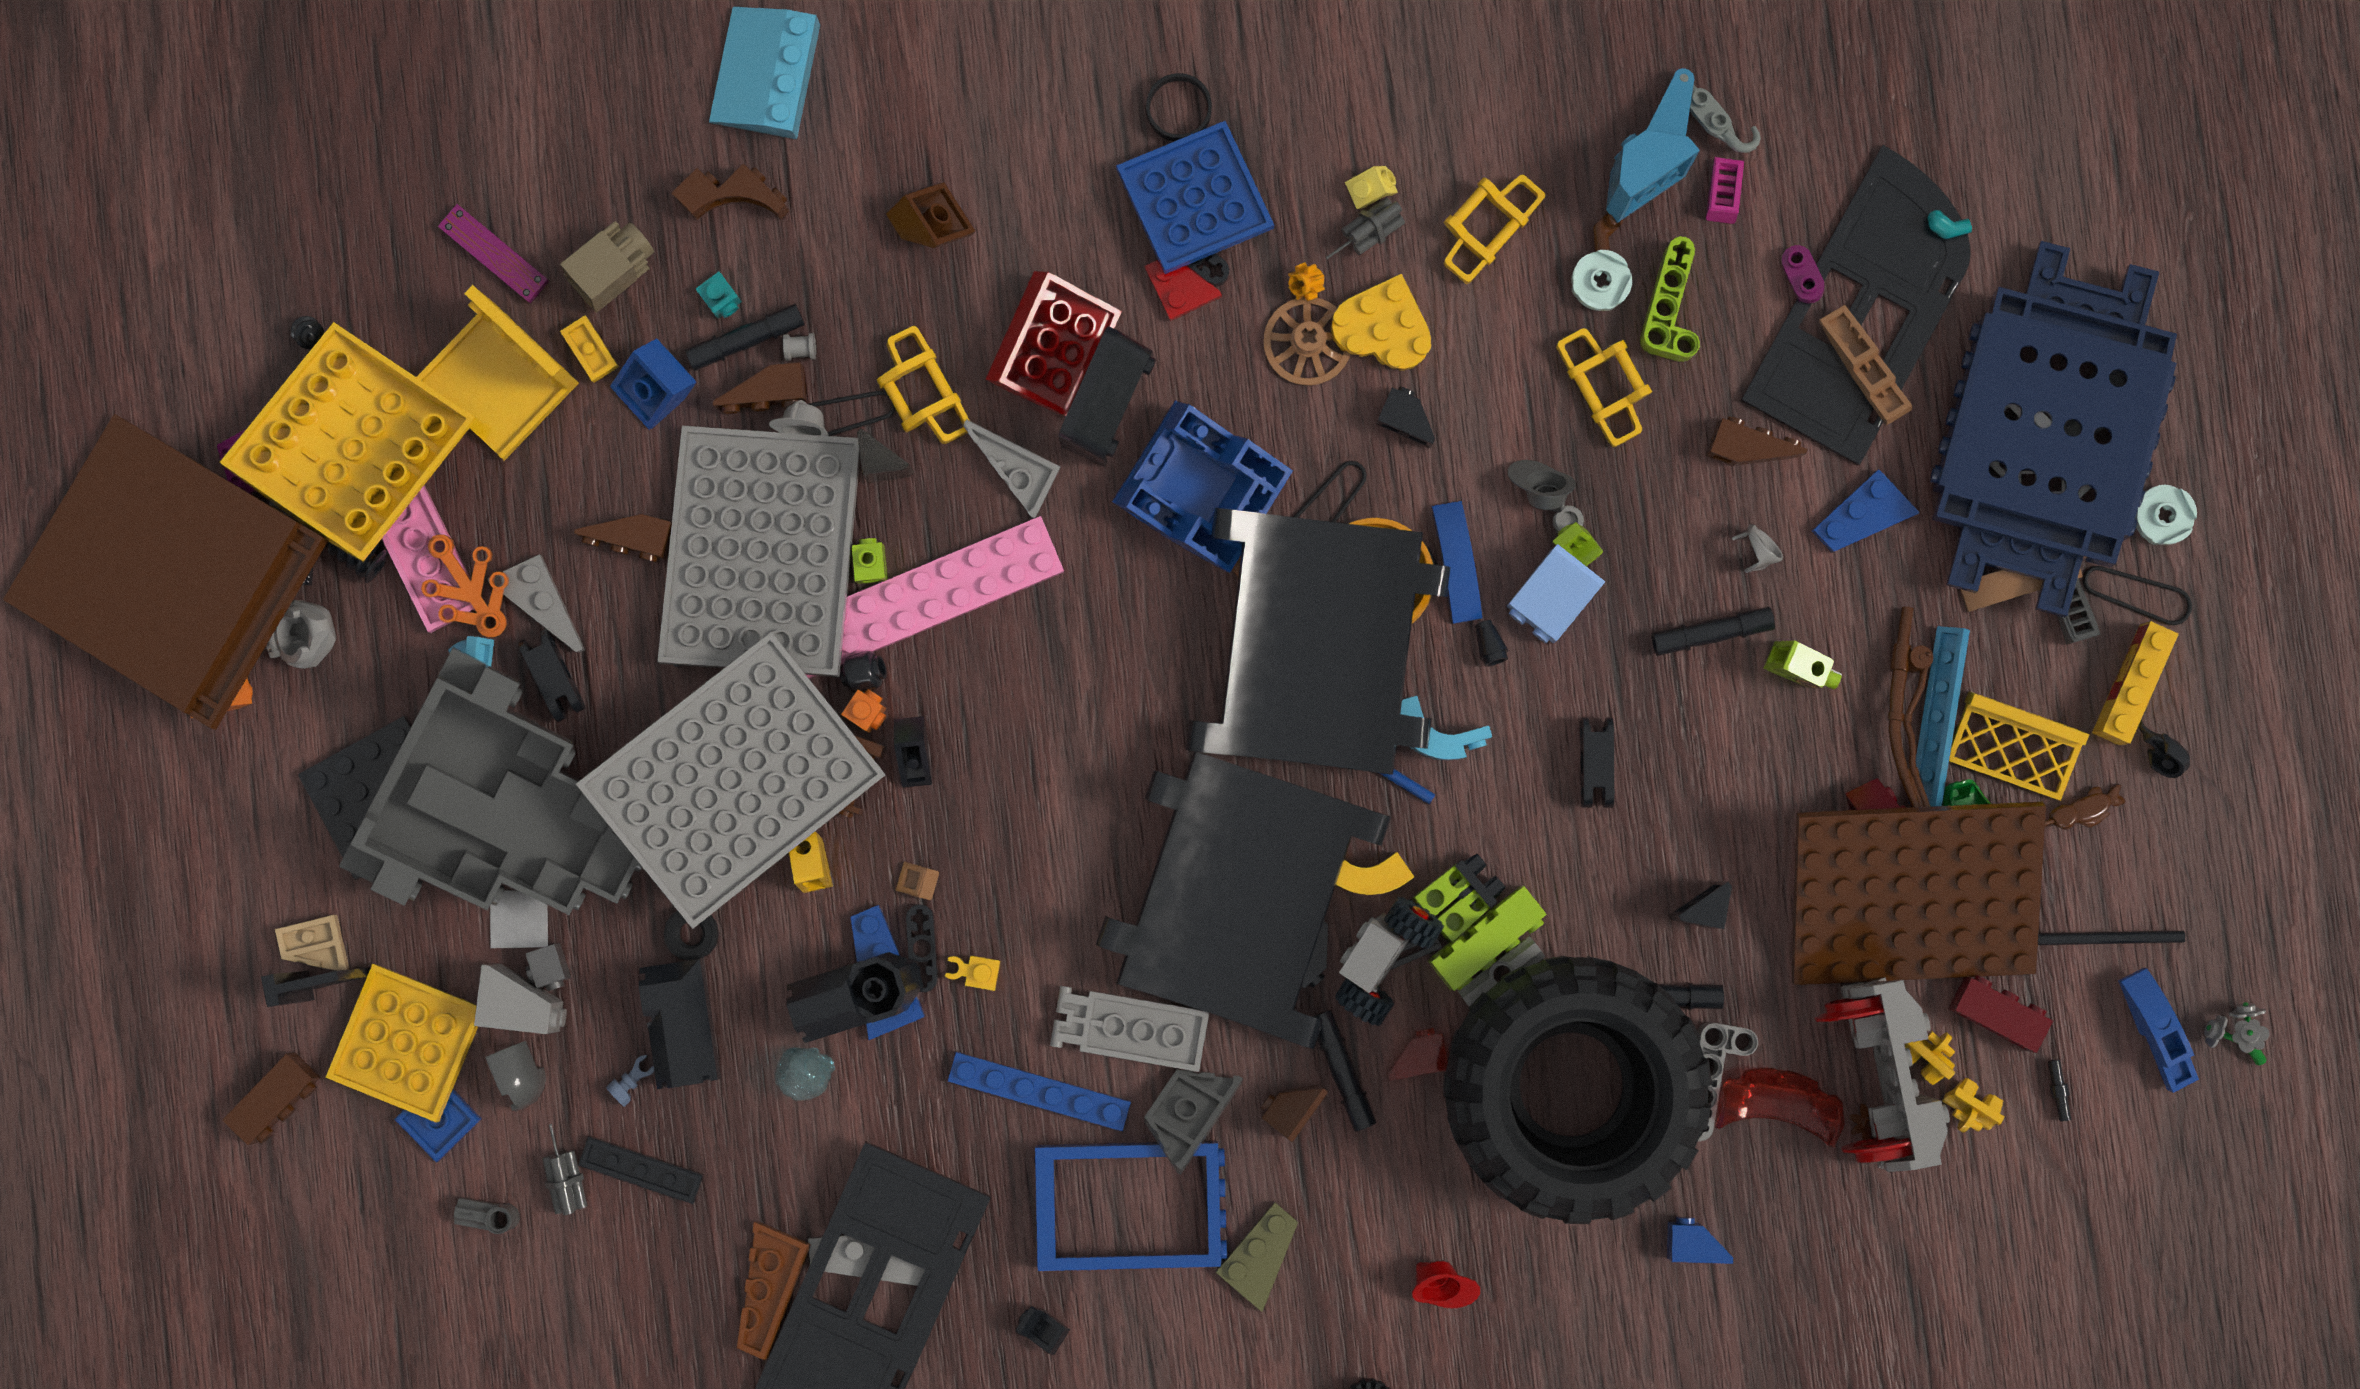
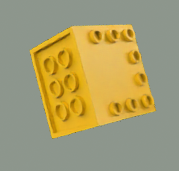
(498, 376)

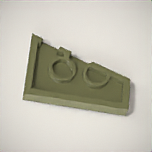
(1259, 1256)

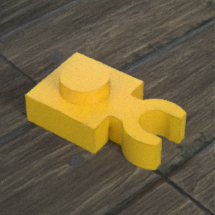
(979, 972)

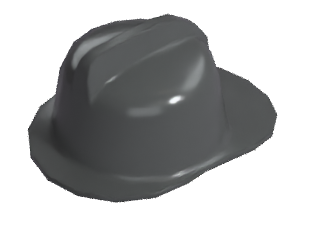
(1543, 485)

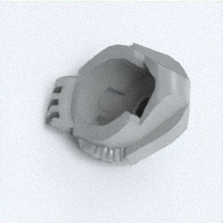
(303, 635)

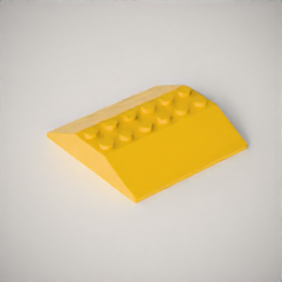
(347, 442)

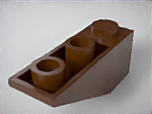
(771, 386)
(1743, 445)
(636, 533)

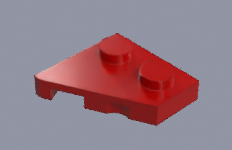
(1180, 289)

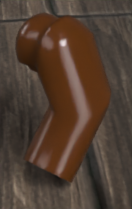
(1603, 230)

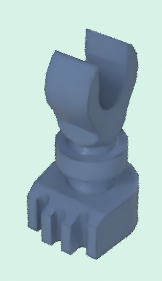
(620, 1089)

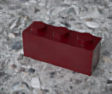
(2001, 1013)

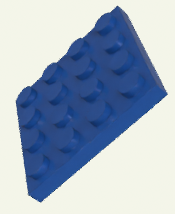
(1195, 197)

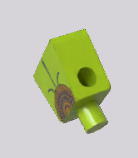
(1802, 665)

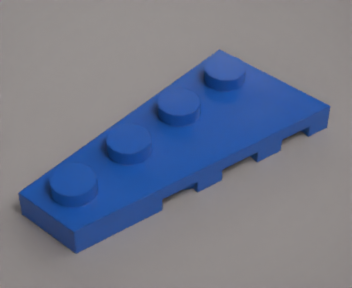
(872, 939)

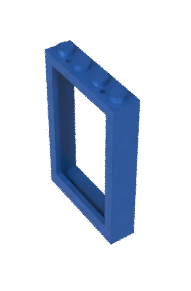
(1045, 1208)

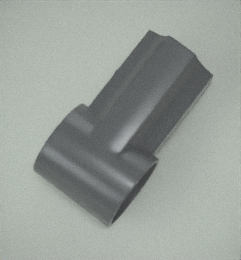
(484, 1215)

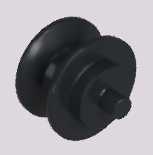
(306, 331)

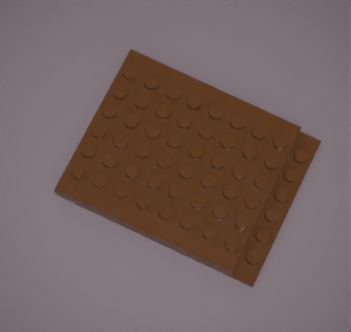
(165, 571)

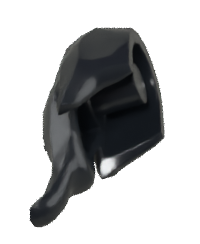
(2169, 755)

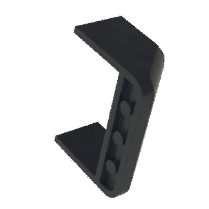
(1104, 396)

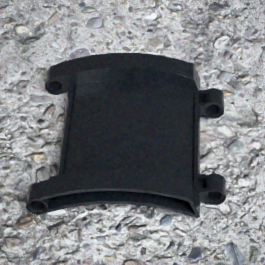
(1319, 642)
(1238, 894)

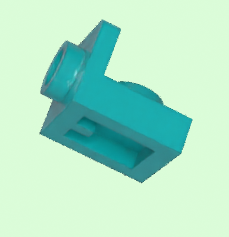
(719, 296)

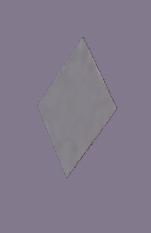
(518, 921)

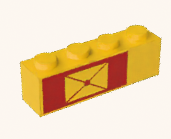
(2135, 683)

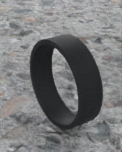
(1171, 78)

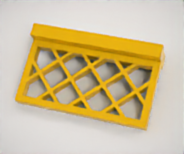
(2026, 721)

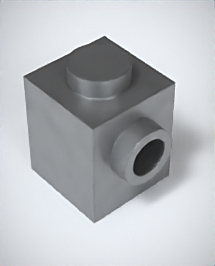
(547, 967)

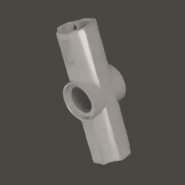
(1522, 955)

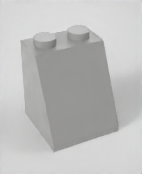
(515, 1004)

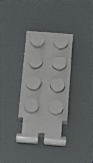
(1131, 1029)

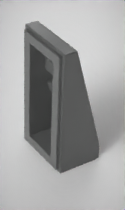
(2087, 619)

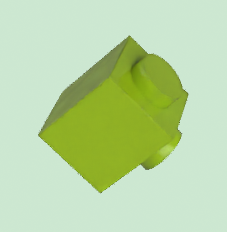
(869, 561)

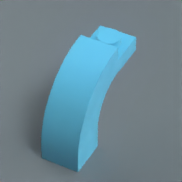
(1442, 745)

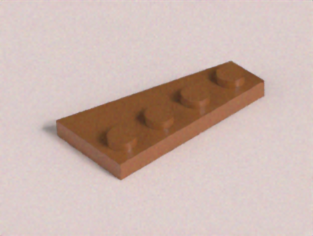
(769, 1287)

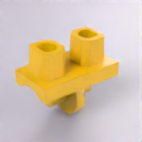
(1939, 1065)
(1971, 1110)

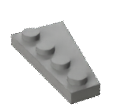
(852, 1257)

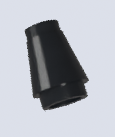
(1490, 644)

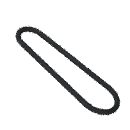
(853, 397)
(1323, 487)
(2144, 580)

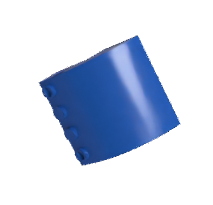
(1192, 471)

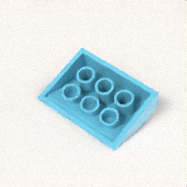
(765, 70)

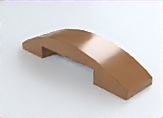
(2000, 587)

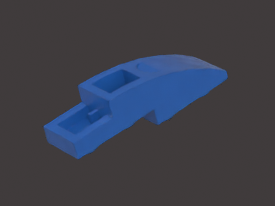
(2161, 1028)

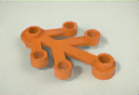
(469, 589)

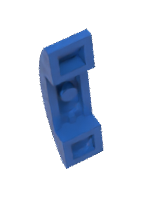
(1458, 554)

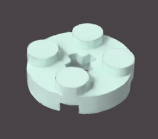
(1595, 264)
(2181, 520)

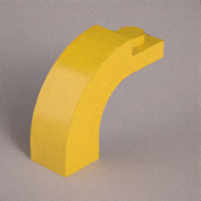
(1376, 879)

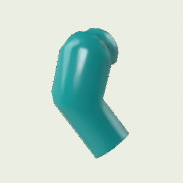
(1945, 227)

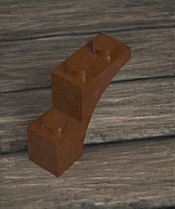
(700, 192)

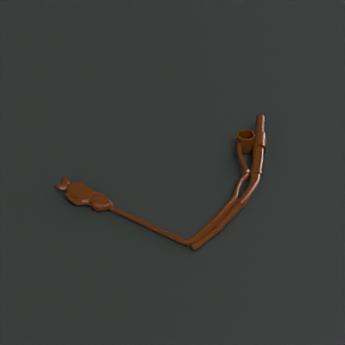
(2086, 810)

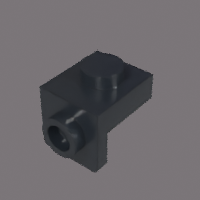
(1042, 1329)

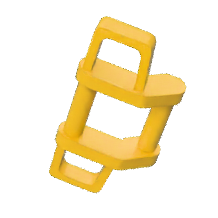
(1497, 198)
(1578, 373)
(925, 415)

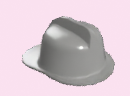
(800, 419)

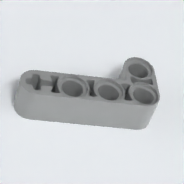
(1717, 1053)

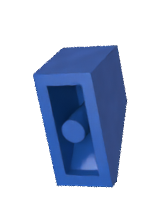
(1693, 1243)

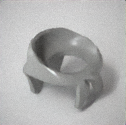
(1763, 546)

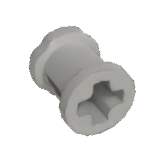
(799, 346)

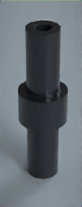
(2059, 1090)

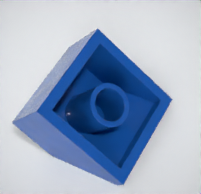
(652, 383)

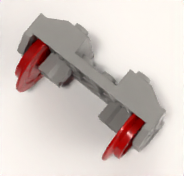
(1908, 1126)

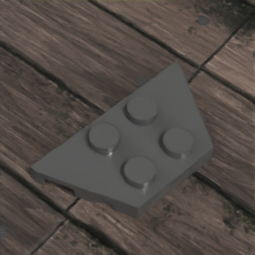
(1188, 1112)

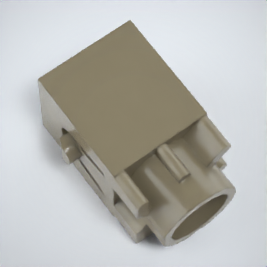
(608, 264)

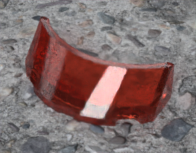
(1784, 1098)

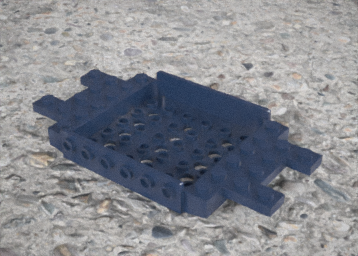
(2030, 526)

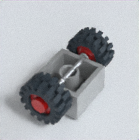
(1375, 954)

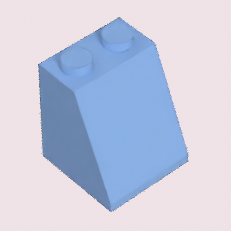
(1554, 594)

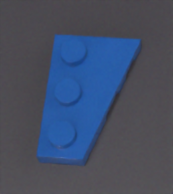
(1864, 512)

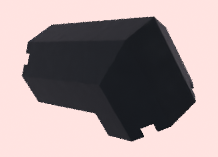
(853, 995)
(681, 1023)

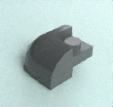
(517, 1075)

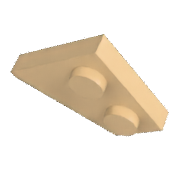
(314, 943)

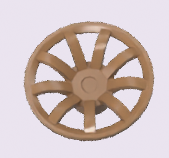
(1306, 340)

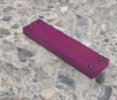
(493, 253)

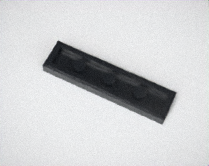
(641, 1169)

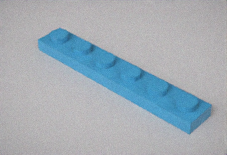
(1941, 710)

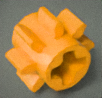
(1306, 281)

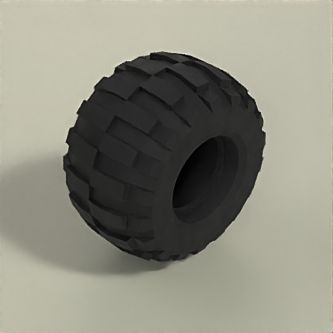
(1643, 1140)

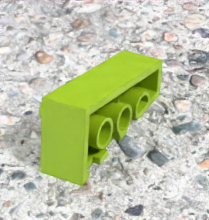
(1487, 938)

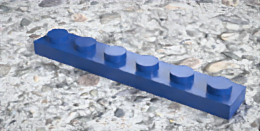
(1039, 1091)

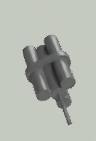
(1372, 226)
(564, 1180)

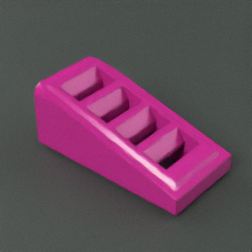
(1724, 209)

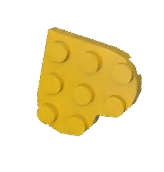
(1383, 324)

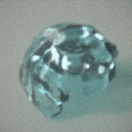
(803, 1073)

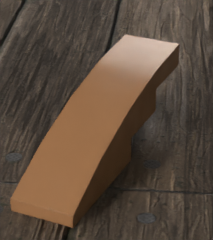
(1865, 365)

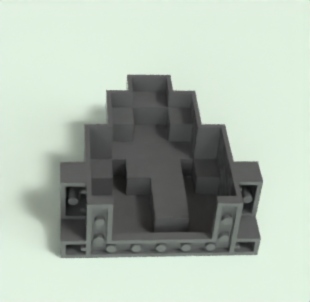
(485, 805)

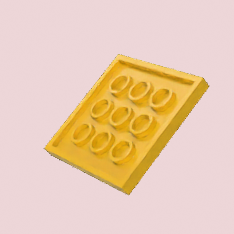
(404, 1043)

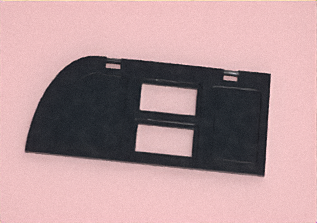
(1891, 254)
(902, 1214)

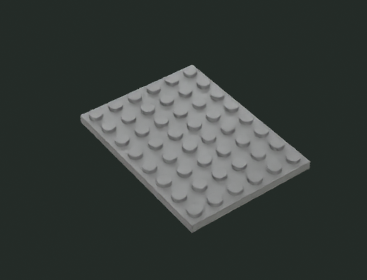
(759, 547)
(730, 780)

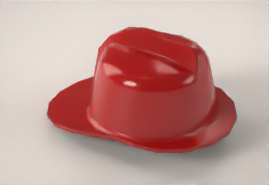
(1442, 1286)

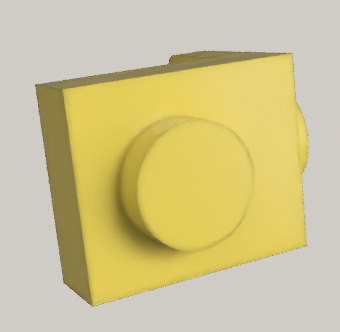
(1371, 186)

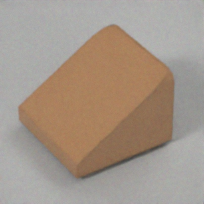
(917, 881)

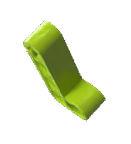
(1672, 298)

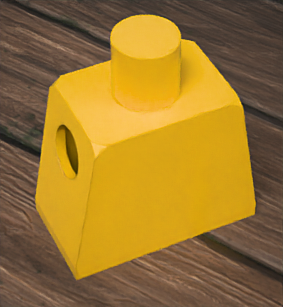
(810, 869)

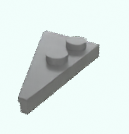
(1023, 471)
(536, 593)

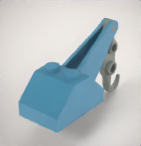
(1663, 151)

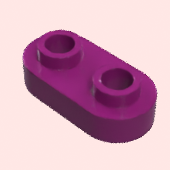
(1801, 273)

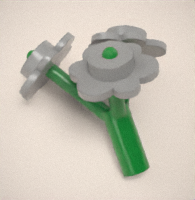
(2248, 1032)

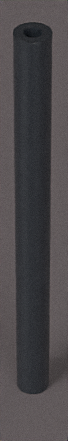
(2111, 937)

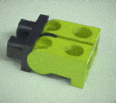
(1467, 892)

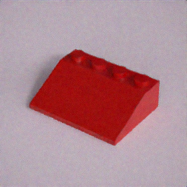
(1051, 342)

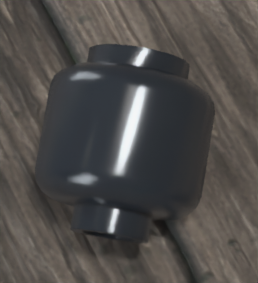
(863, 671)

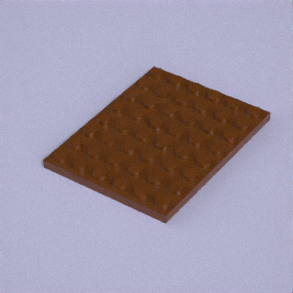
(1917, 892)

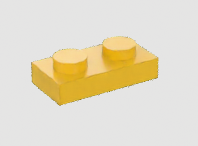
(589, 349)

